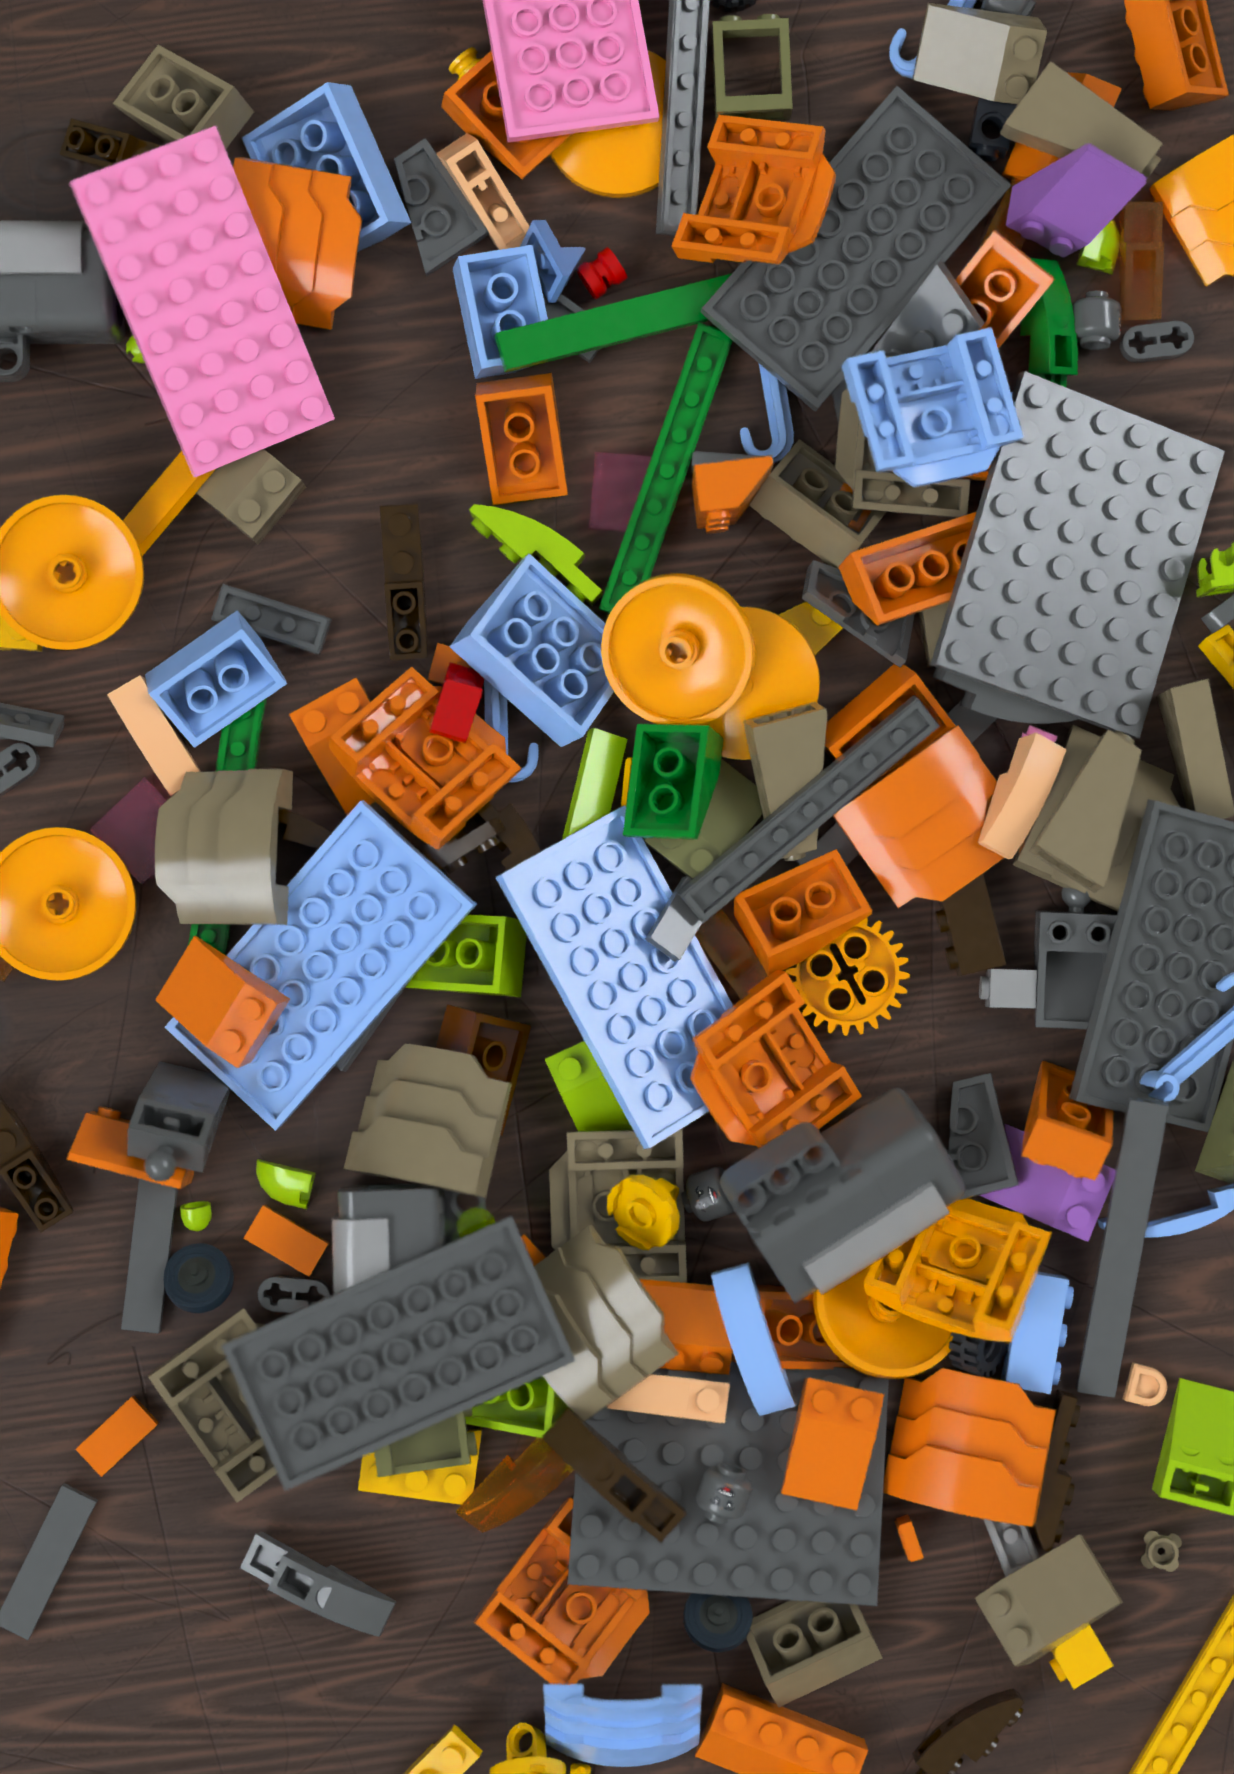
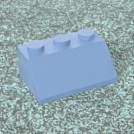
(495, 295)
(214, 679)

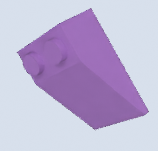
(1072, 199)
(1053, 1194)

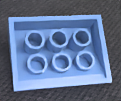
(332, 136)
(539, 651)

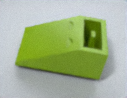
(1199, 1448)

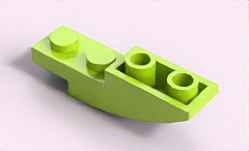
(526, 536)

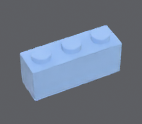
(1039, 1334)

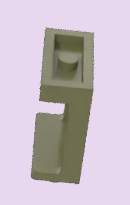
(431, 1448)

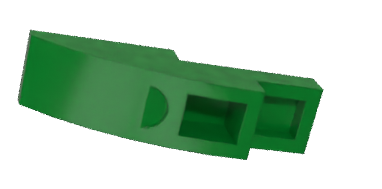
(1052, 330)

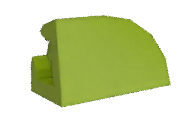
(1102, 250)
(285, 1183)

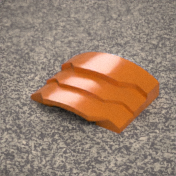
(762, 194)
(306, 232)
(416, 775)
(925, 822)
(766, 1068)
(970, 1447)
(559, 1626)

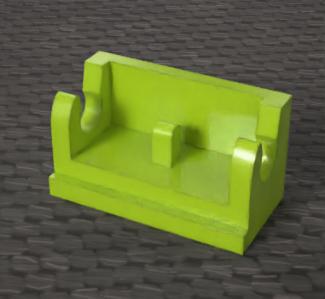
(1222, 575)

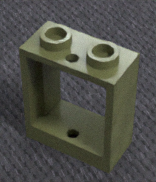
(752, 106)

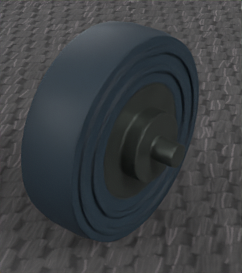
(198, 1278)
(717, 1621)

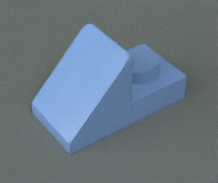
(553, 262)

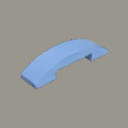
(1221, 1204)
(752, 1340)

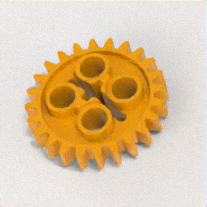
(878, 957)

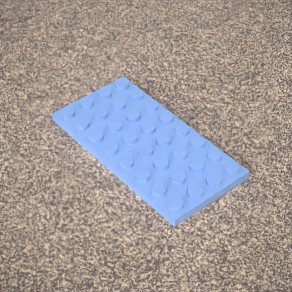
(353, 938)
(636, 1008)

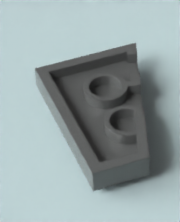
(437, 208)
(931, 316)
(828, 594)
(979, 1138)

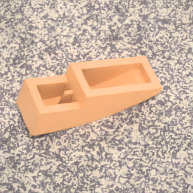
(153, 733)
(1021, 794)

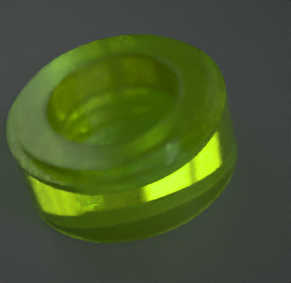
(473, 1220)

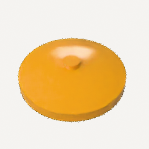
(618, 159)
(68, 572)
(678, 650)
(781, 679)
(63, 904)
(874, 1335)

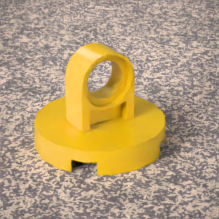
(645, 1210)
(531, 1761)

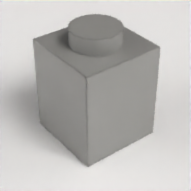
(1008, 988)

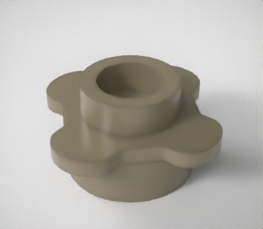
(1169, 1558)

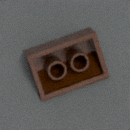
(491, 1039)

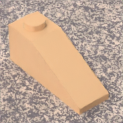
(485, 191)
(676, 1398)

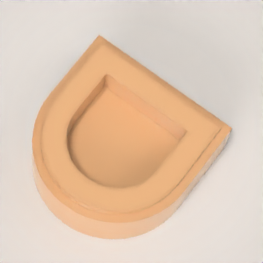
(1145, 1385)

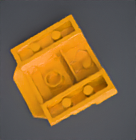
(1201, 209)
(964, 1271)

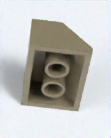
(807, 505)
(809, 1646)

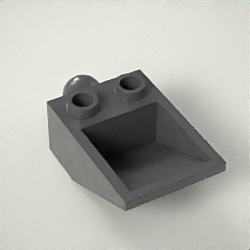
(1069, 966)
(176, 1120)

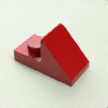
(457, 703)

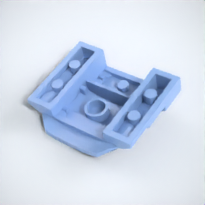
(935, 408)
(622, 1730)

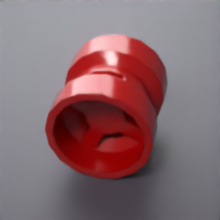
(601, 273)

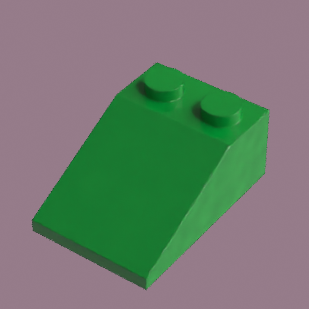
(671, 780)

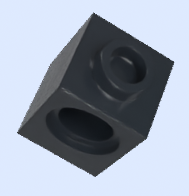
(993, 114)

